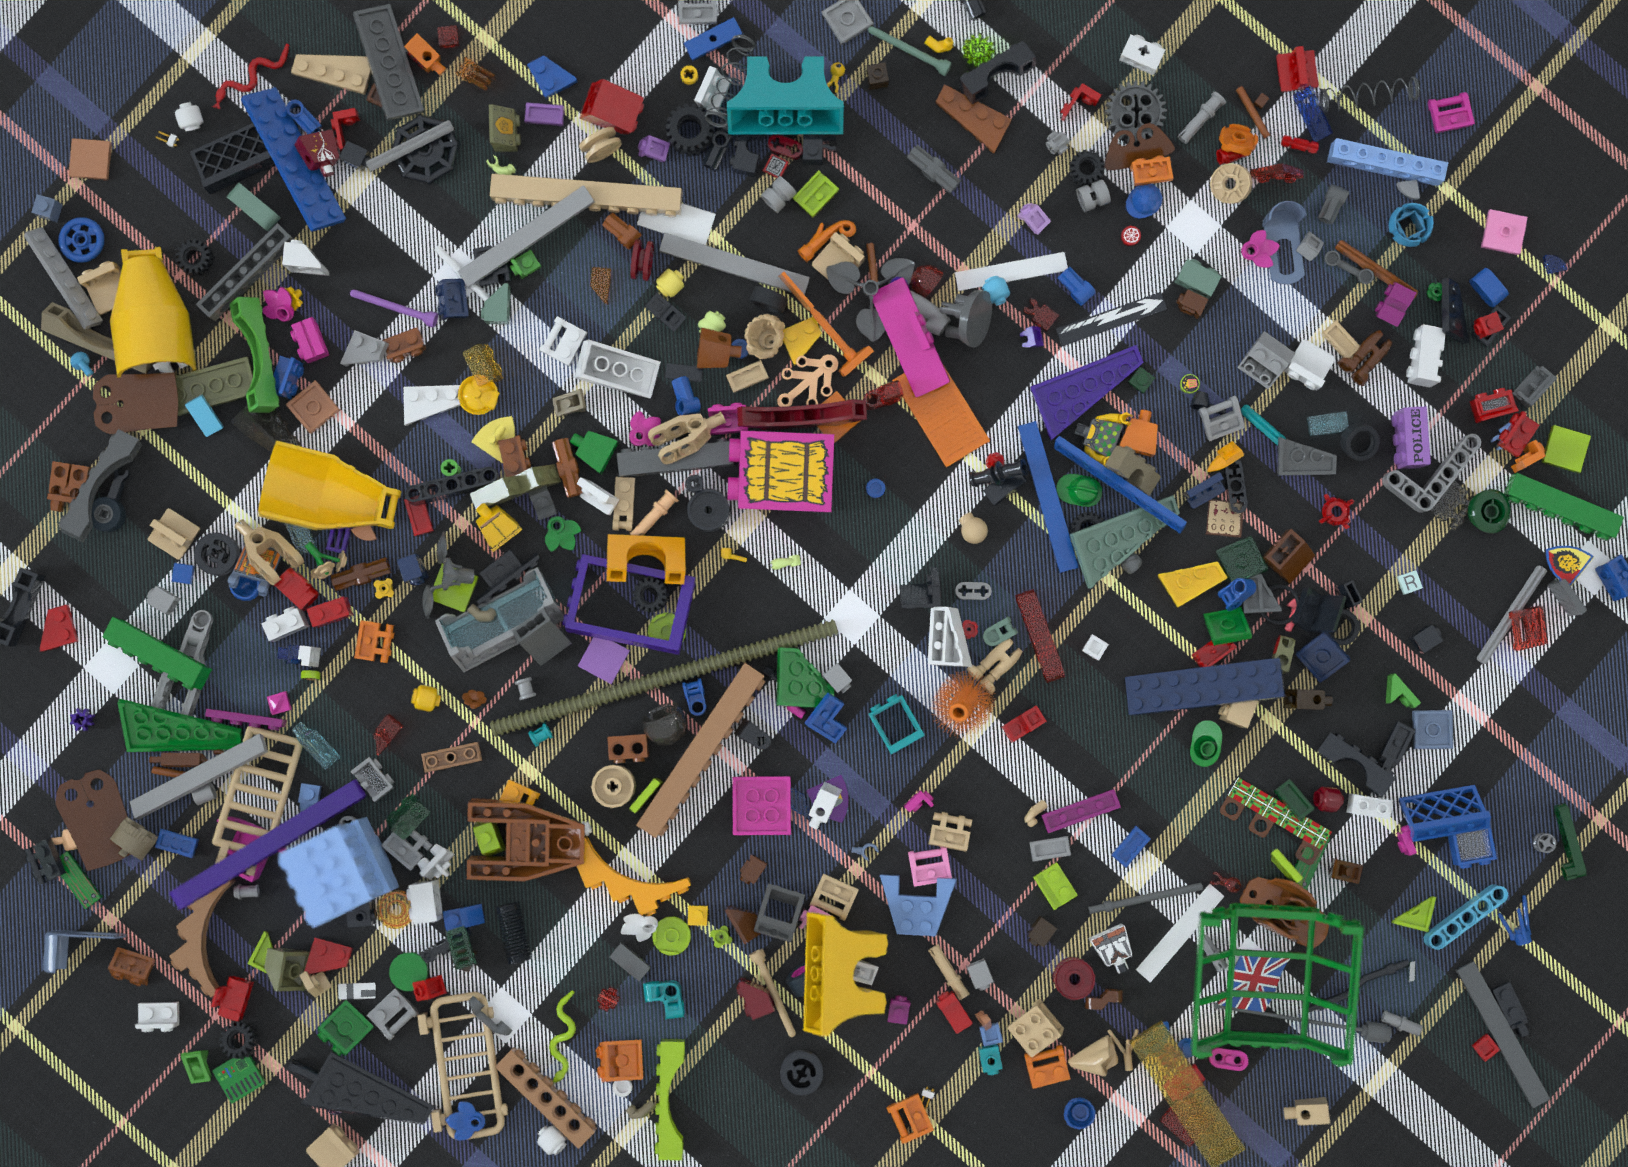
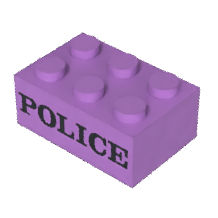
(1411, 438)

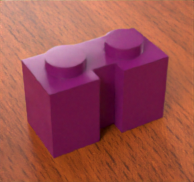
(1395, 303)

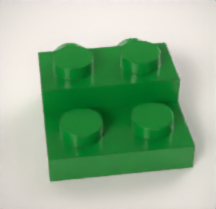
(344, 1029)

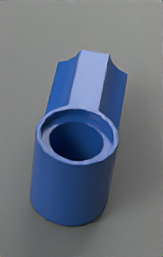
(303, 118)
(1080, 290)
(685, 402)

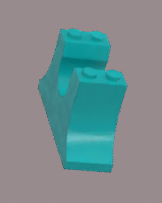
(785, 108)

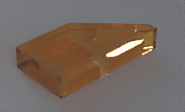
(601, 282)

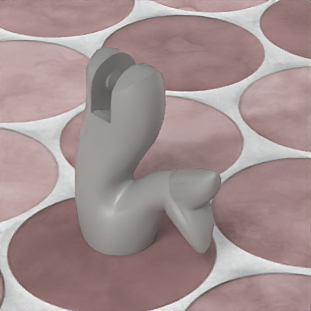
(936, 321)

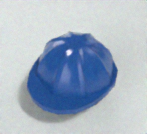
(1144, 201)

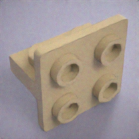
(173, 533)

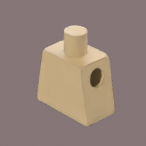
(1316, 1108)

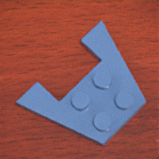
(917, 913)

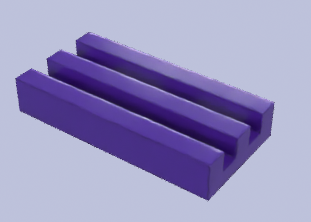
(345, 541)

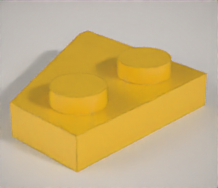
(801, 337)

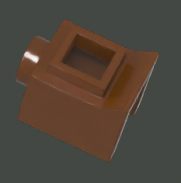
(1191, 303)
(752, 869)

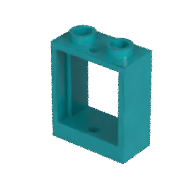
(906, 740)

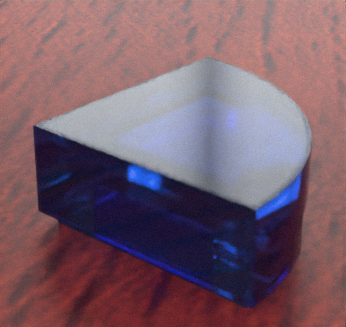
(1554, 264)

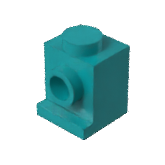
(987, 1052)

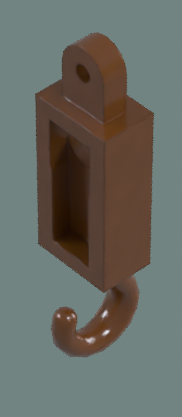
(181, 759)

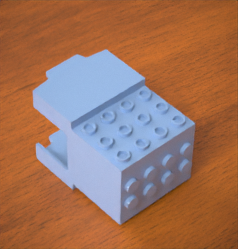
(338, 871)

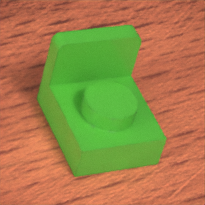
(525, 264)

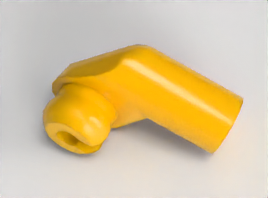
(940, 46)

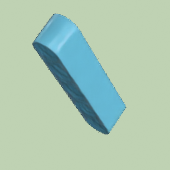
(1475, 915)

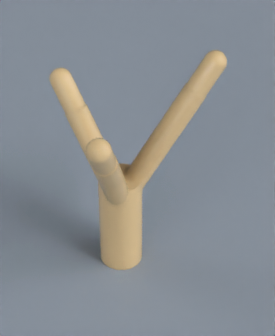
(1127, 1053)

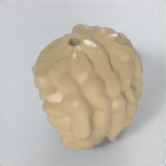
(761, 334)

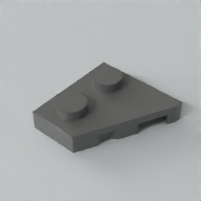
(1262, 600)

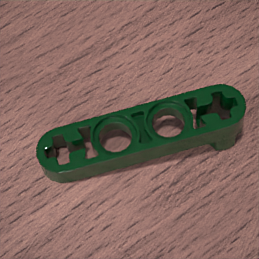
(1575, 867)

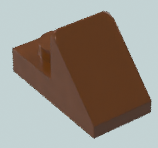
(1345, 871)

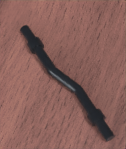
(1389, 969)

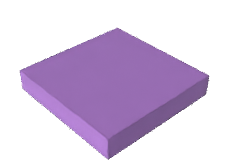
(604, 659)

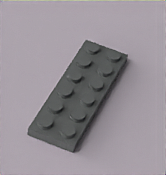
(388, 62)

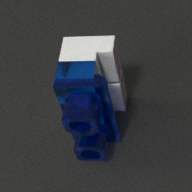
(295, 654)

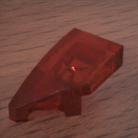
(386, 733)

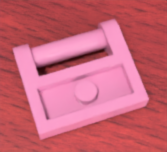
(930, 872)

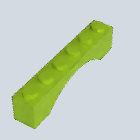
(670, 1139)

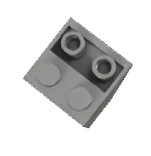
(1266, 360)

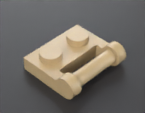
(837, 891)

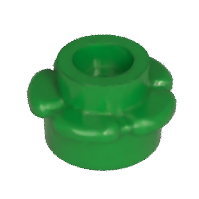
(1431, 291)

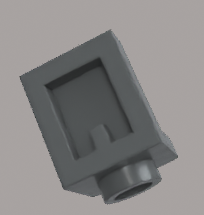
(542, 502)

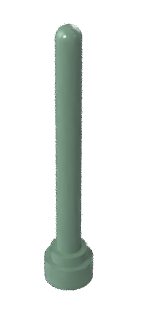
(941, 65)

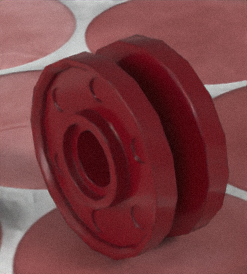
(642, 260)
(1065, 969)

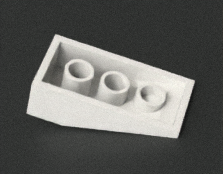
(616, 369)

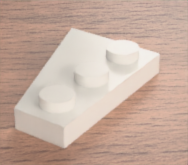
(428, 400)

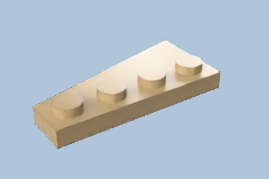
(339, 71)

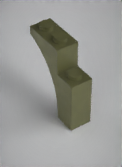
(515, 486)

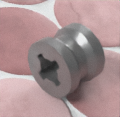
(1549, 843)

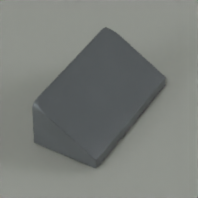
(630, 961)

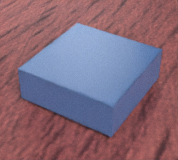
(992, 1035)

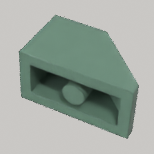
(497, 306)

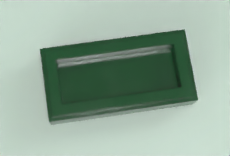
(1294, 799)

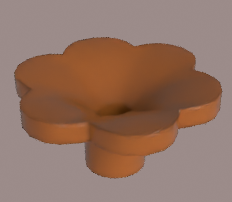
(474, 698)

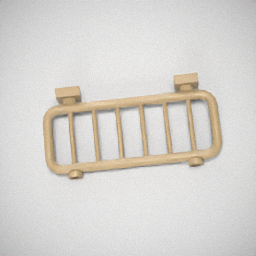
(433, 1022)

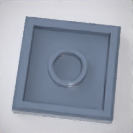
(1432, 729)

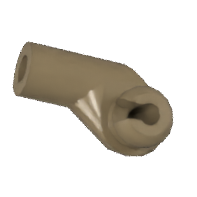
(482, 616)
(641, 1112)

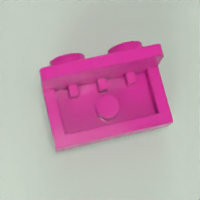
(730, 416)

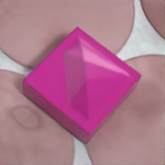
(279, 703)

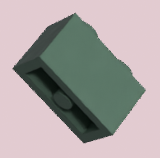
(1198, 278)

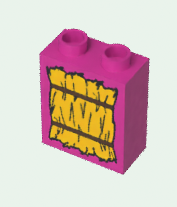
(782, 471)

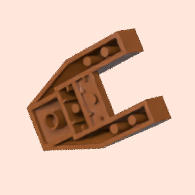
(535, 841)

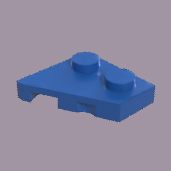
(550, 76)

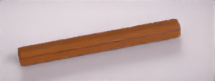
(1367, 263)

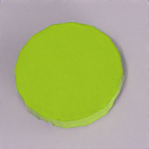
(661, 626)
(672, 935)

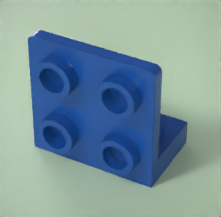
(287, 375)

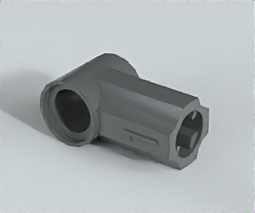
(1334, 199)

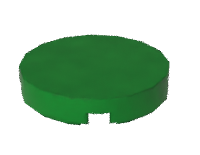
(408, 969)

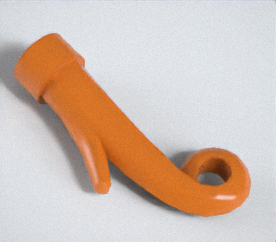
(820, 238)

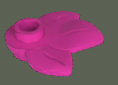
(1262, 248)
(277, 303)
(641, 425)

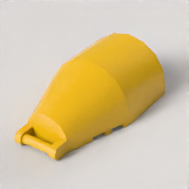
(149, 315)
(322, 491)

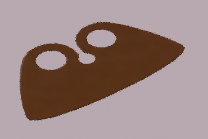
(1121, 157)

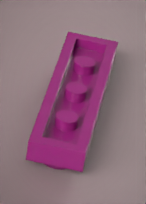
(238, 718)
(1080, 811)

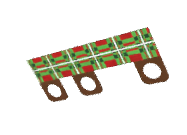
(1276, 812)

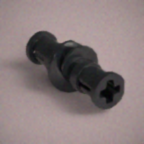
(998, 473)

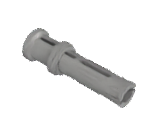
(1206, 111)

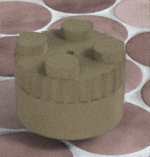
(133, 839)

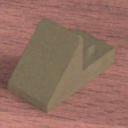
(569, 403)

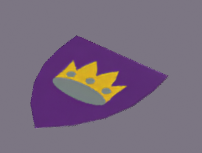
(840, 808)

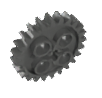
(1118, 110)

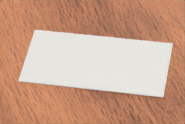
(691, 224)

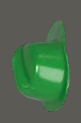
(1079, 490)
(1206, 743)

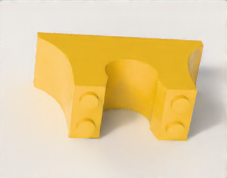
(829, 970)

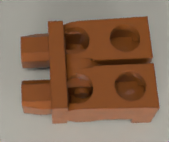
(65, 483)

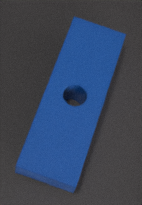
(702, 45)

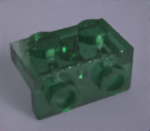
(407, 816)

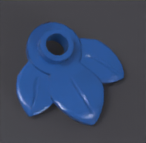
(462, 1121)

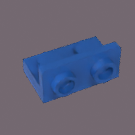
(1615, 577)

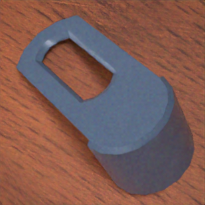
(1280, 224)
(57, 946)

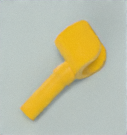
(726, 554)

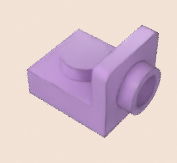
(1034, 217)

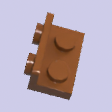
(404, 345)
(514, 456)
(131, 966)

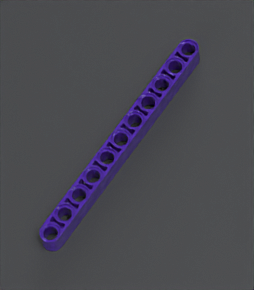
(267, 845)

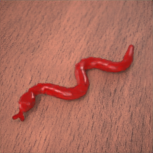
(221, 93)

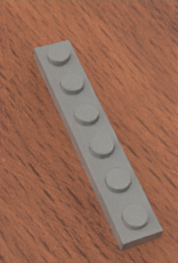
(63, 278)

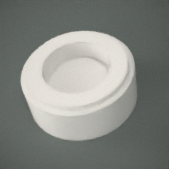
(622, 1088)

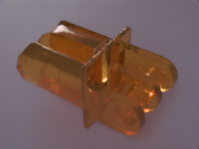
(473, 73)

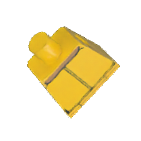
(496, 525)

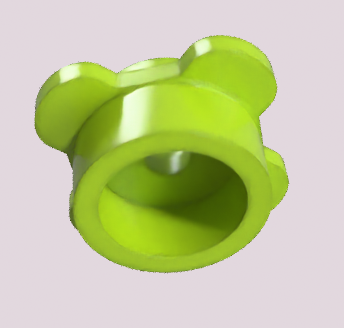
(718, 942)

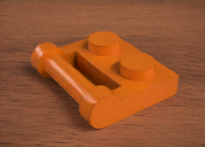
(1050, 1072)
(916, 1115)

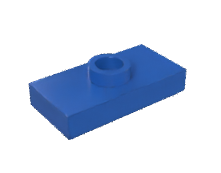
(177, 843)
(1130, 846)

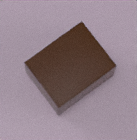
(1261, 100)

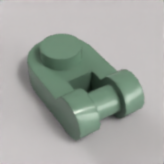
(992, 636)

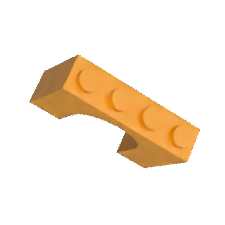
(667, 549)

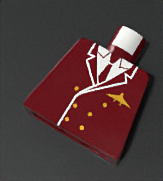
(318, 151)

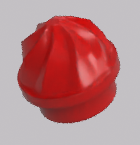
(994, 457)

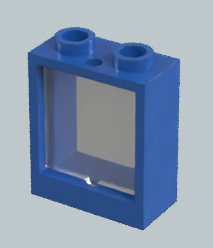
(1472, 848)

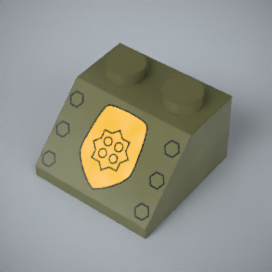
(503, 129)

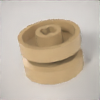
(602, 786)

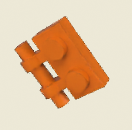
(368, 640)

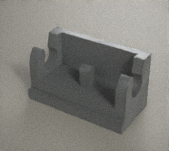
(1533, 386)

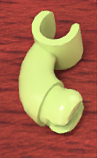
(509, 170)
(779, 563)

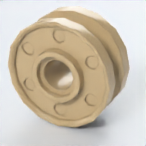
(600, 144)
(1219, 183)

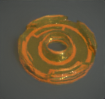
(384, 909)

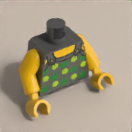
(1102, 435)

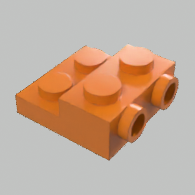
(620, 1061)

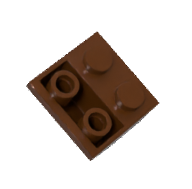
(1289, 555)

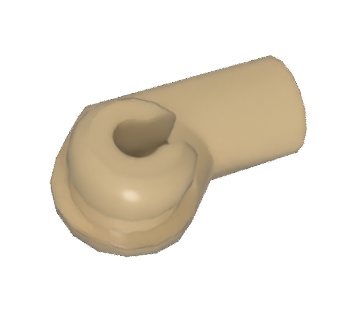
(1034, 811)

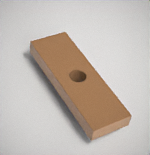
(462, 755)

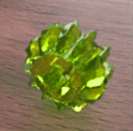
(975, 43)

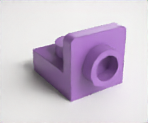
(653, 148)

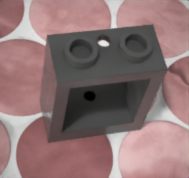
(774, 927)

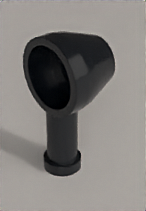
(1201, 400)

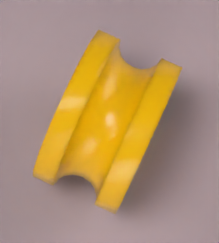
(690, 69)

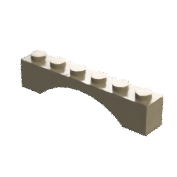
(64, 324)

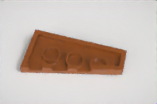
(980, 120)

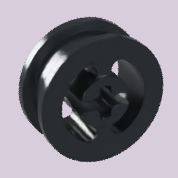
(211, 540)
(815, 1080)

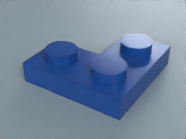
(823, 719)

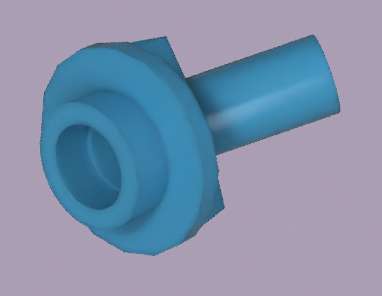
(80, 362)

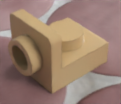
(316, 983)

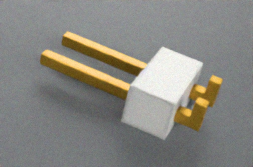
(171, 141)
(927, 1093)

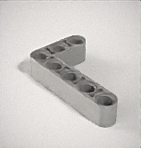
(1437, 478)

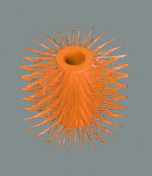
(963, 703)

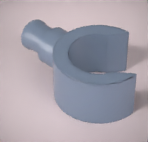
(860, 850)

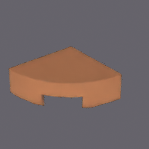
(365, 533)
(984, 1020)

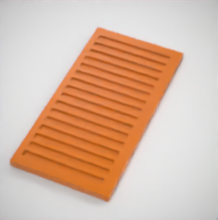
(945, 420)

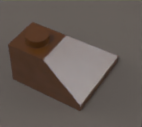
(743, 921)

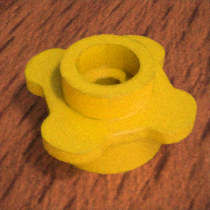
(383, 593)

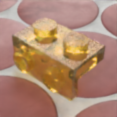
(483, 364)

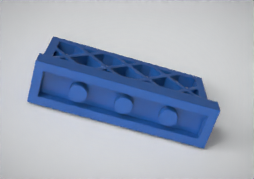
(1448, 824)

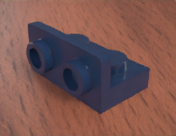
(451, 298)
(1204, 491)

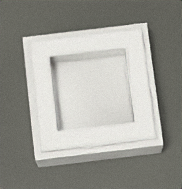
(1095, 647)

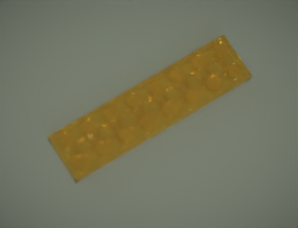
(1186, 1094)

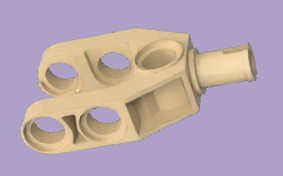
(694, 424)
(268, 539)

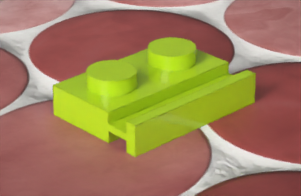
(815, 194)
(1055, 886)

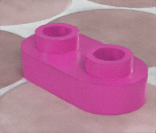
(1227, 1059)

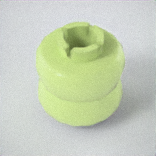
(712, 321)

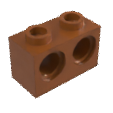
(628, 742)

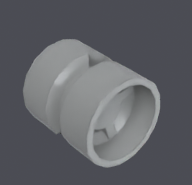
(1099, 192)
(776, 196)

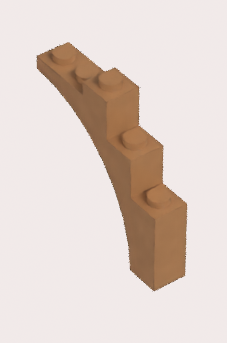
(194, 929)

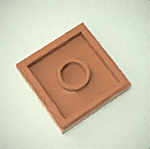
(90, 159)
(313, 407)

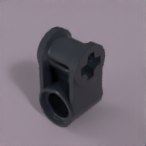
(750, 733)

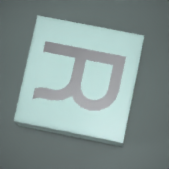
(1409, 582)

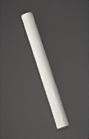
(455, 266)

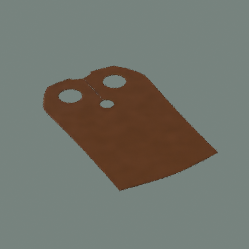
(147, 399)
(93, 825)

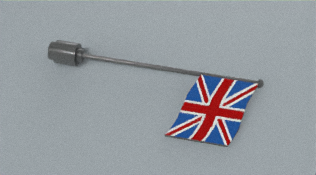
(1264, 975)

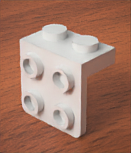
(1310, 365)

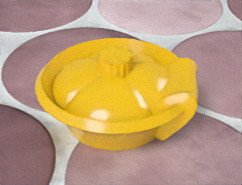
(477, 398)

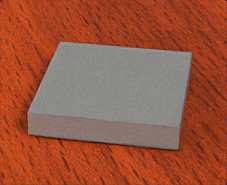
(847, 19)

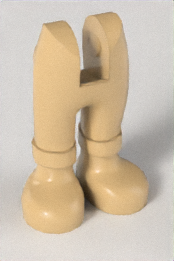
(1002, 667)

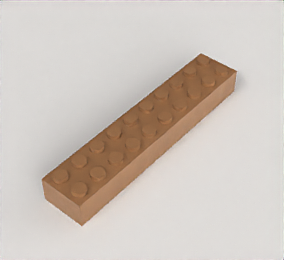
(700, 751)

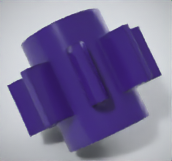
(85, 723)

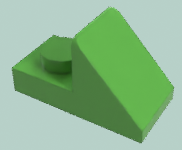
(1397, 688)
(197, 1066)

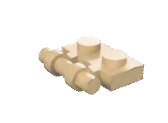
(949, 837)

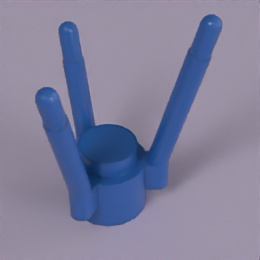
(1521, 934)

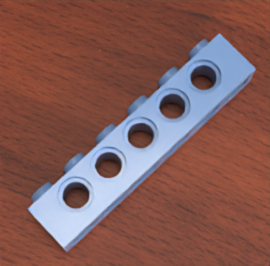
(1387, 162)

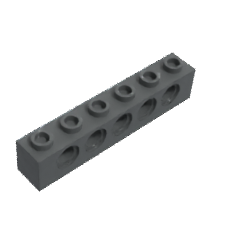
(245, 273)

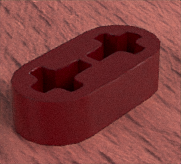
(786, 142)

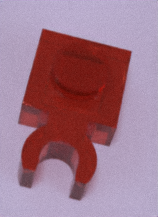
(1042, 316)

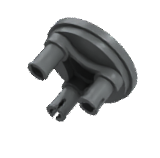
(973, 315)

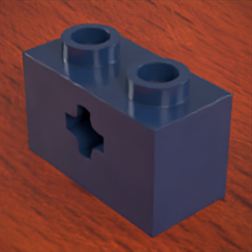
(413, 569)

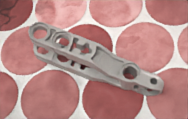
(192, 645)

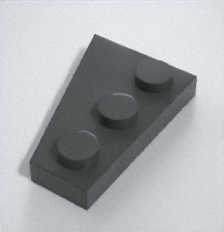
(1303, 460)

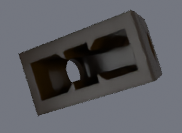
(1306, 699)

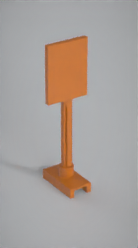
(853, 358)

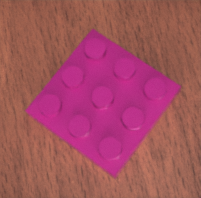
(762, 805)

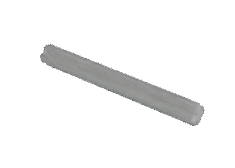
(409, 145)

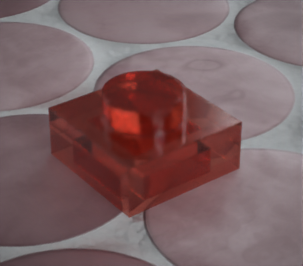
(448, 36)

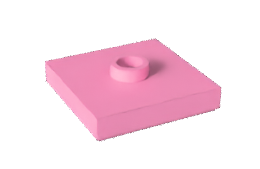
(1504, 232)

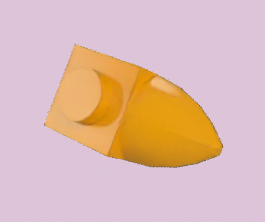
(1226, 456)

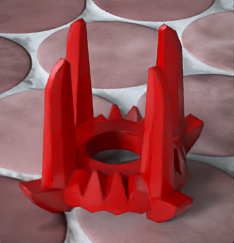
(1343, 519)

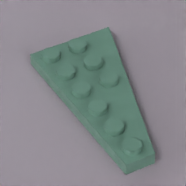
(1115, 539)

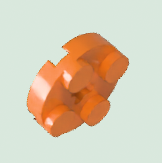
(1238, 139)

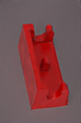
(1210, 653)

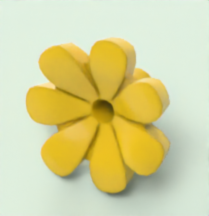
(296, 302)

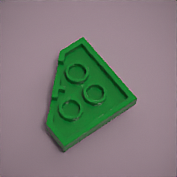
(799, 681)

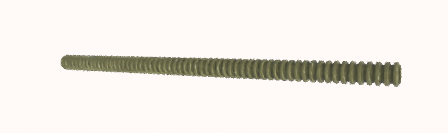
(662, 678)

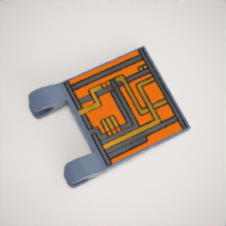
(245, 570)

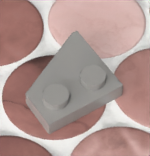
(364, 349)

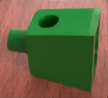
(594, 449)

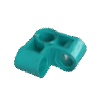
(658, 992)

